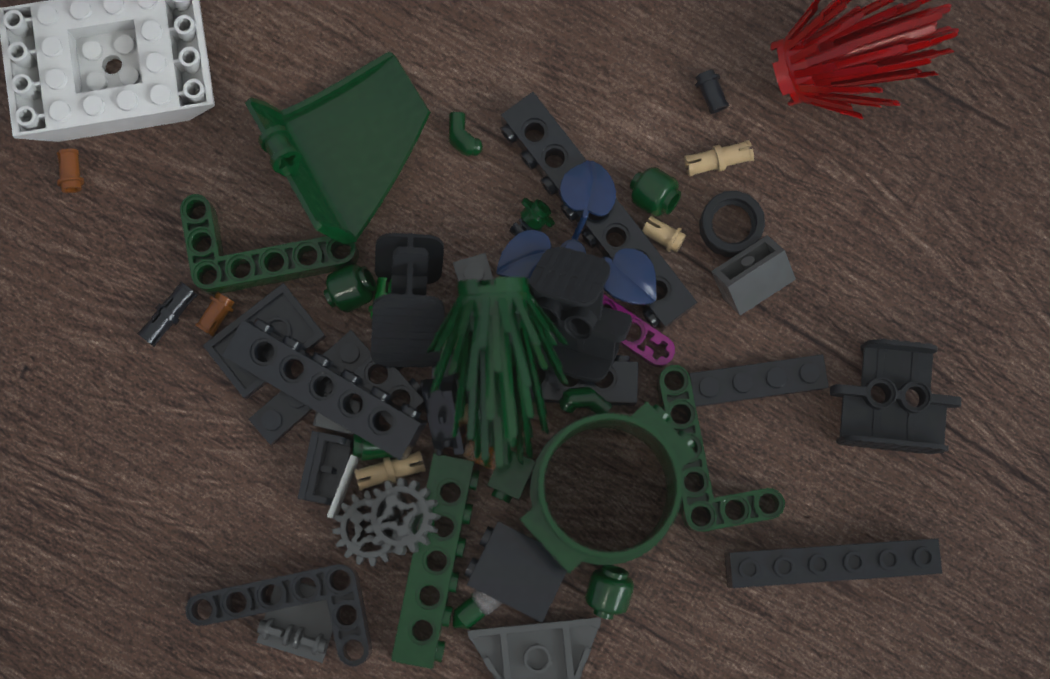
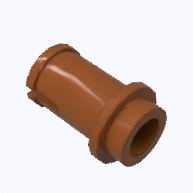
(69, 171)
(215, 313)

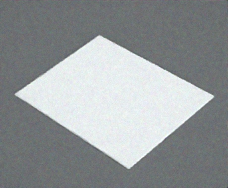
(343, 486)

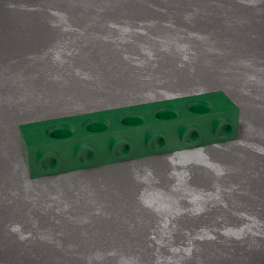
(407, 646)

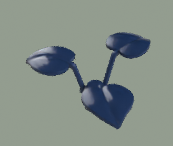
(589, 190)

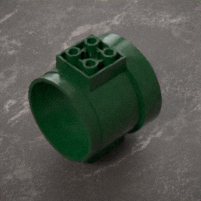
(671, 450)

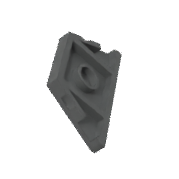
(537, 649)

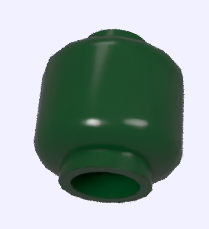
(655, 191)
(349, 287)
(609, 591)

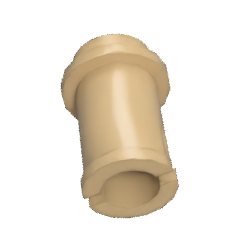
(664, 234)

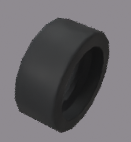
(739, 199)

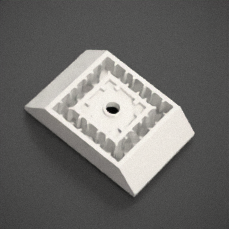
(59, 59)

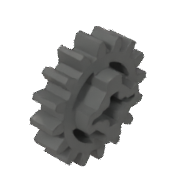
(407, 530)
(355, 545)

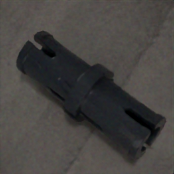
(167, 314)

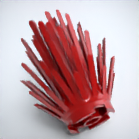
(857, 53)

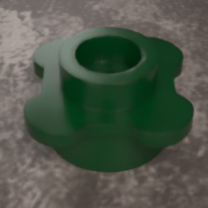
(536, 214)

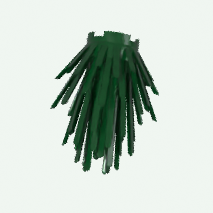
(496, 370)

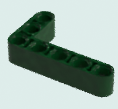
(258, 259)
(698, 465)

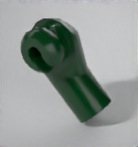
(460, 138)
(584, 397)

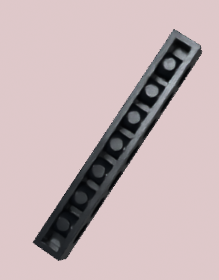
(531, 115)

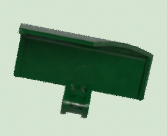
(345, 144)

